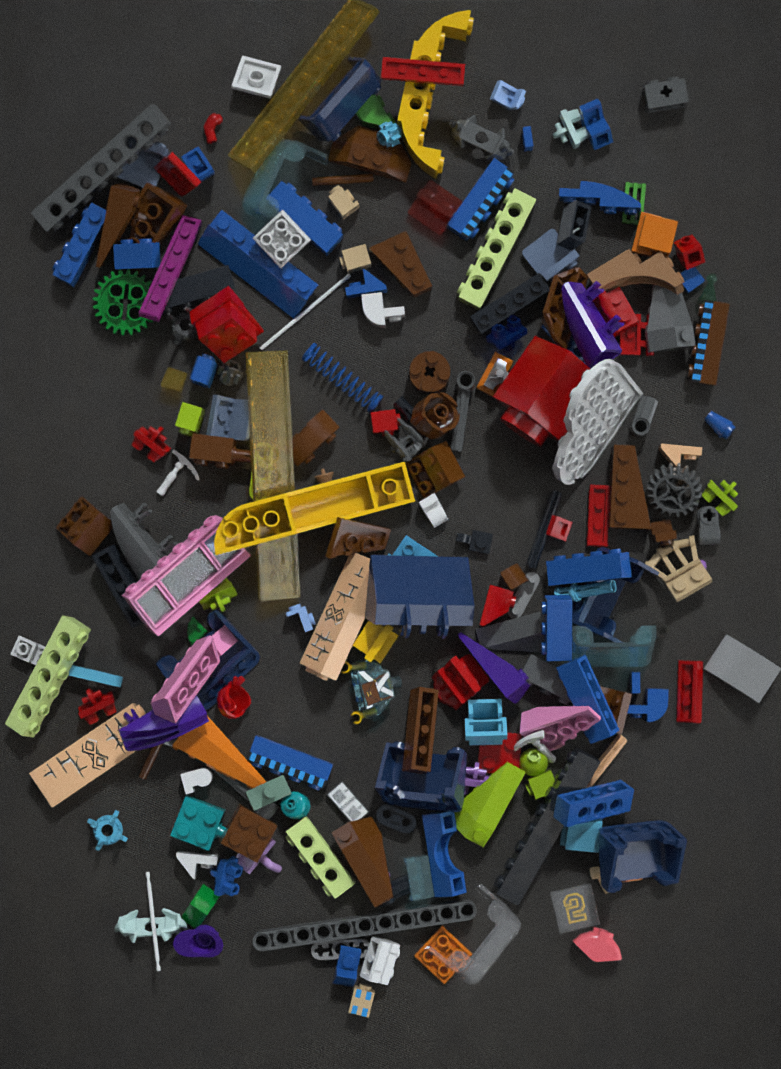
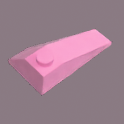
(558, 723)

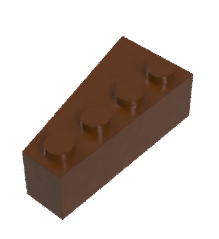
(627, 495)

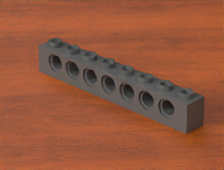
(44, 212)

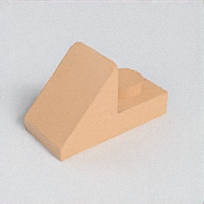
(674, 452)

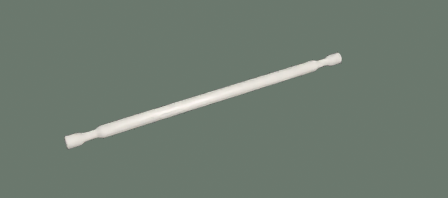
(153, 921)

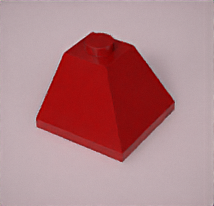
(496, 604)

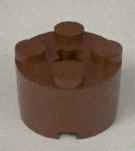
(432, 361)
(435, 415)

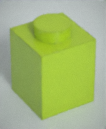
(539, 784)

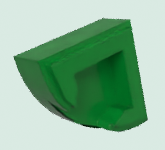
(195, 630)

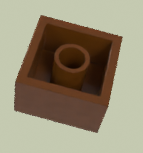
(248, 833)

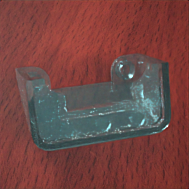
(627, 654)

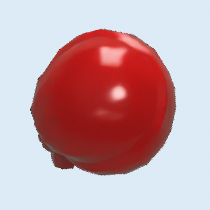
(233, 699)

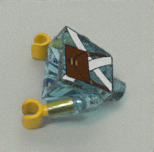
(372, 687)

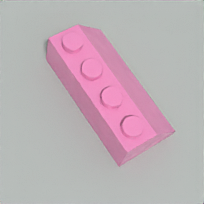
(186, 680)

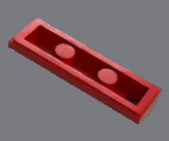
(689, 691)

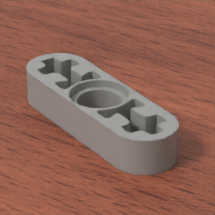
(356, 941)

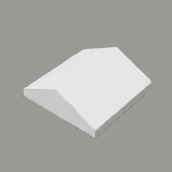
(256, 77)

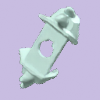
(134, 927)

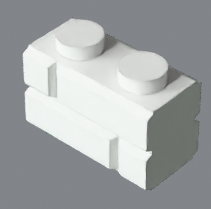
(380, 960)

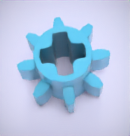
(389, 134)

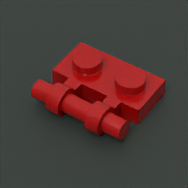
(631, 341)

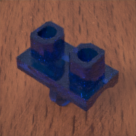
(505, 336)

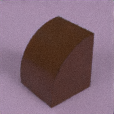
(514, 576)

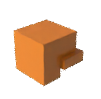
(654, 235)

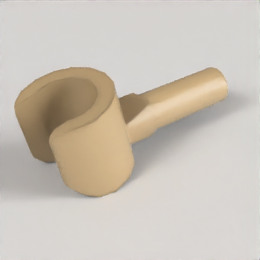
(595, 874)

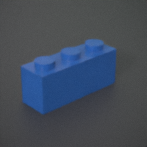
(557, 628)

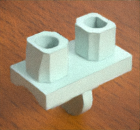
(575, 136)

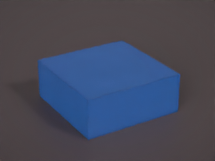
(527, 138)
(692, 279)
(634, 682)

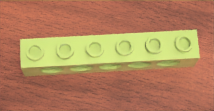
(524, 204)
(39, 681)

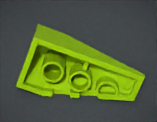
(487, 803)

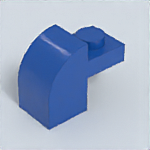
(596, 125)
(655, 705)

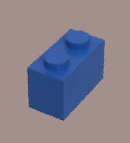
(136, 255)

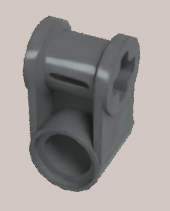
(708, 531)

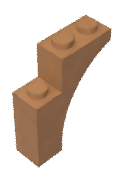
(629, 270)

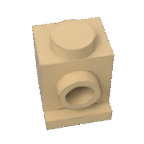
(342, 201)

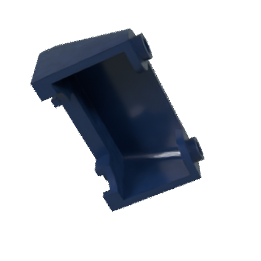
(435, 790)
(640, 852)

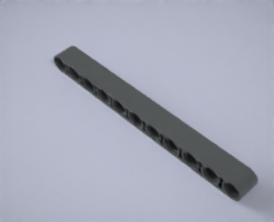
(356, 931)

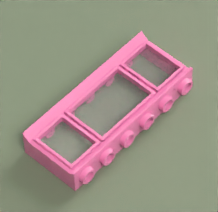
(182, 578)

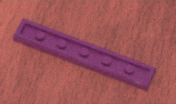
(170, 268)

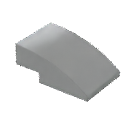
(742, 668)

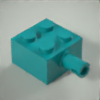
(198, 823)

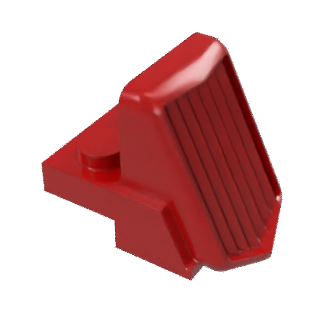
(614, 304)
(459, 681)

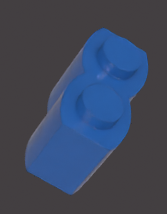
(204, 371)

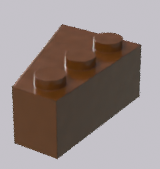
(403, 263)

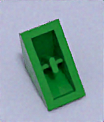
(200, 906)

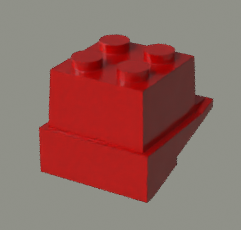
(225, 324)

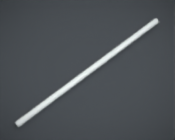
(305, 311)

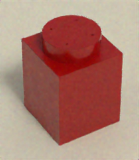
(539, 391)

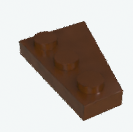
(355, 537)

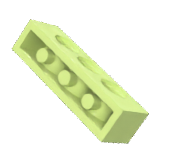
(306, 828)

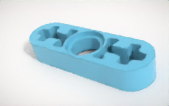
(94, 675)

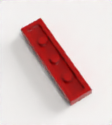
(423, 71)

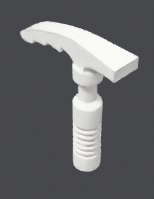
(172, 475)
(534, 739)

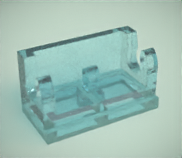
(419, 877)

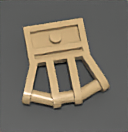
(686, 579)

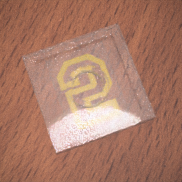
(575, 908)

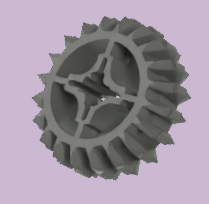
(661, 498)

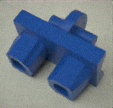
(224, 876)

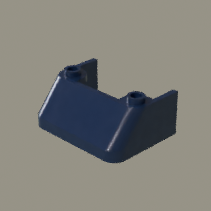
(343, 101)
(595, 610)

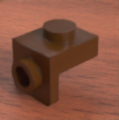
(663, 532)

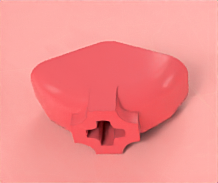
(598, 945)

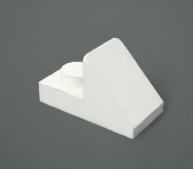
(191, 860)

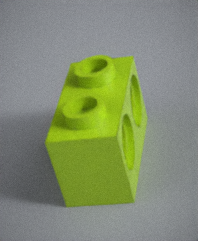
(190, 419)

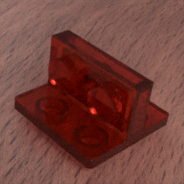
(434, 207)

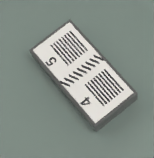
(347, 802)

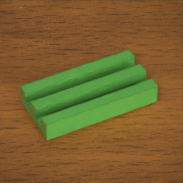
(635, 186)

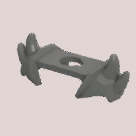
(466, 131)

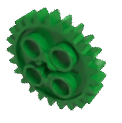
(107, 300)

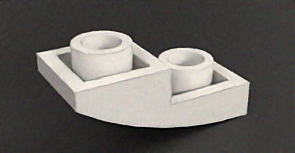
(27, 650)

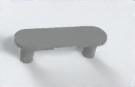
(524, 595)

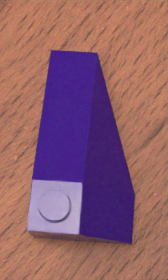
(506, 677)

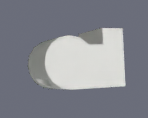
(433, 510)
(199, 777)

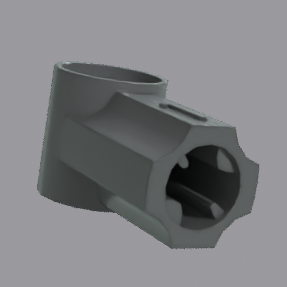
(644, 415)

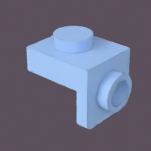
(508, 96)
(306, 619)

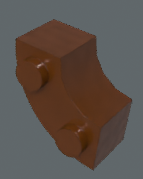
(312, 436)

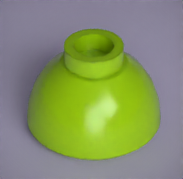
(533, 762)

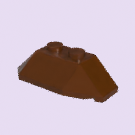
(363, 152)
(554, 313)

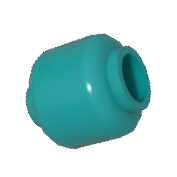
(295, 805)

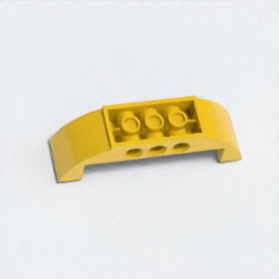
(413, 121)

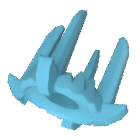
(117, 830)

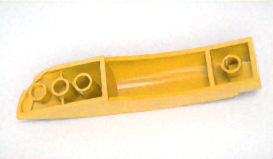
(313, 507)

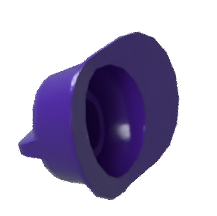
(200, 942)

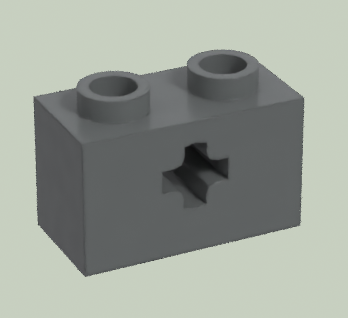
(657, 102)

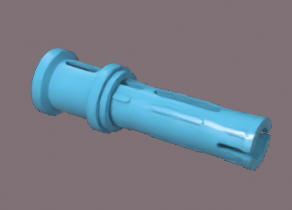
(578, 591)

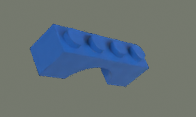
(446, 878)

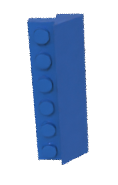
(235, 247)

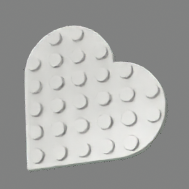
(593, 418)

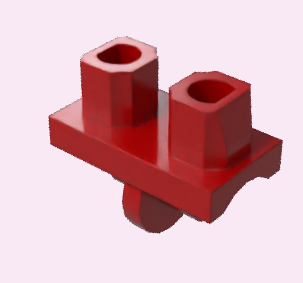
(154, 440)
(94, 703)

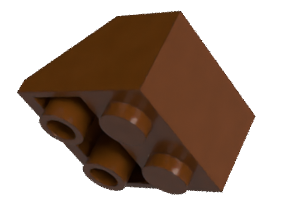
(435, 469)
(85, 526)

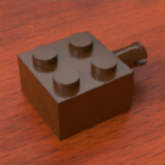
(216, 451)

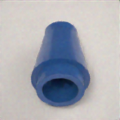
(720, 425)

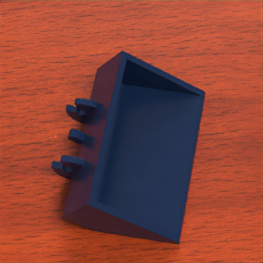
(419, 592)

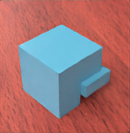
(485, 722)
(581, 836)

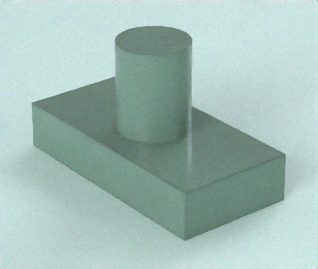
(268, 793)

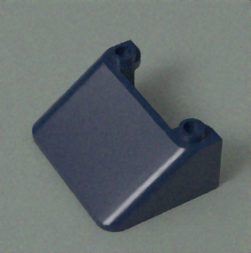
(234, 662)

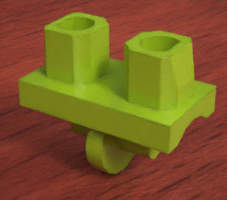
(727, 503)
(219, 596)

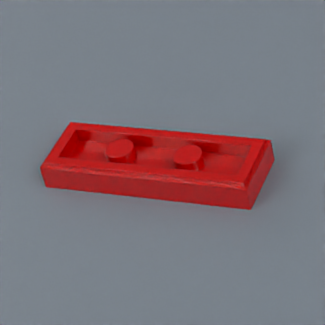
(598, 515)

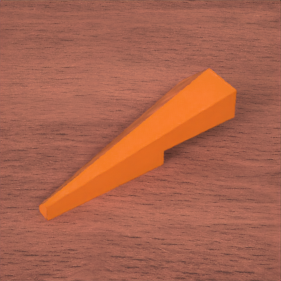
(218, 753)

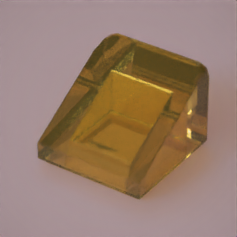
(174, 379)

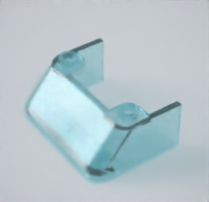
(256, 198)

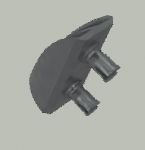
(135, 542)

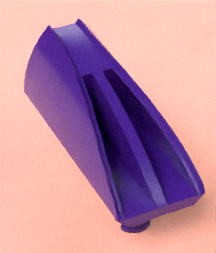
(586, 324)
(153, 730)

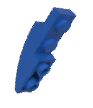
(608, 197)

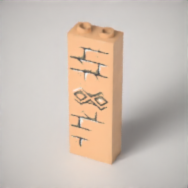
(339, 621)
(84, 759)

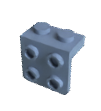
(142, 169)
(548, 257)
(229, 418)

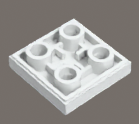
(281, 238)

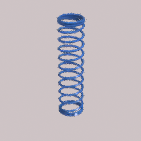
(312, 352)

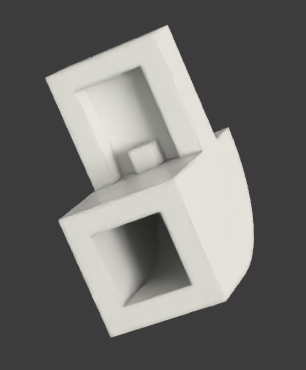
(375, 312)

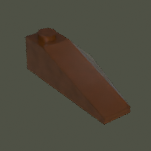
(120, 209)
(155, 216)
(365, 852)

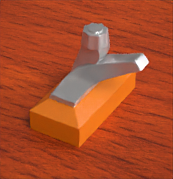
(494, 374)

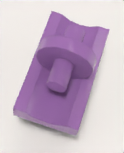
(474, 777)

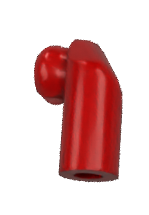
(210, 125)

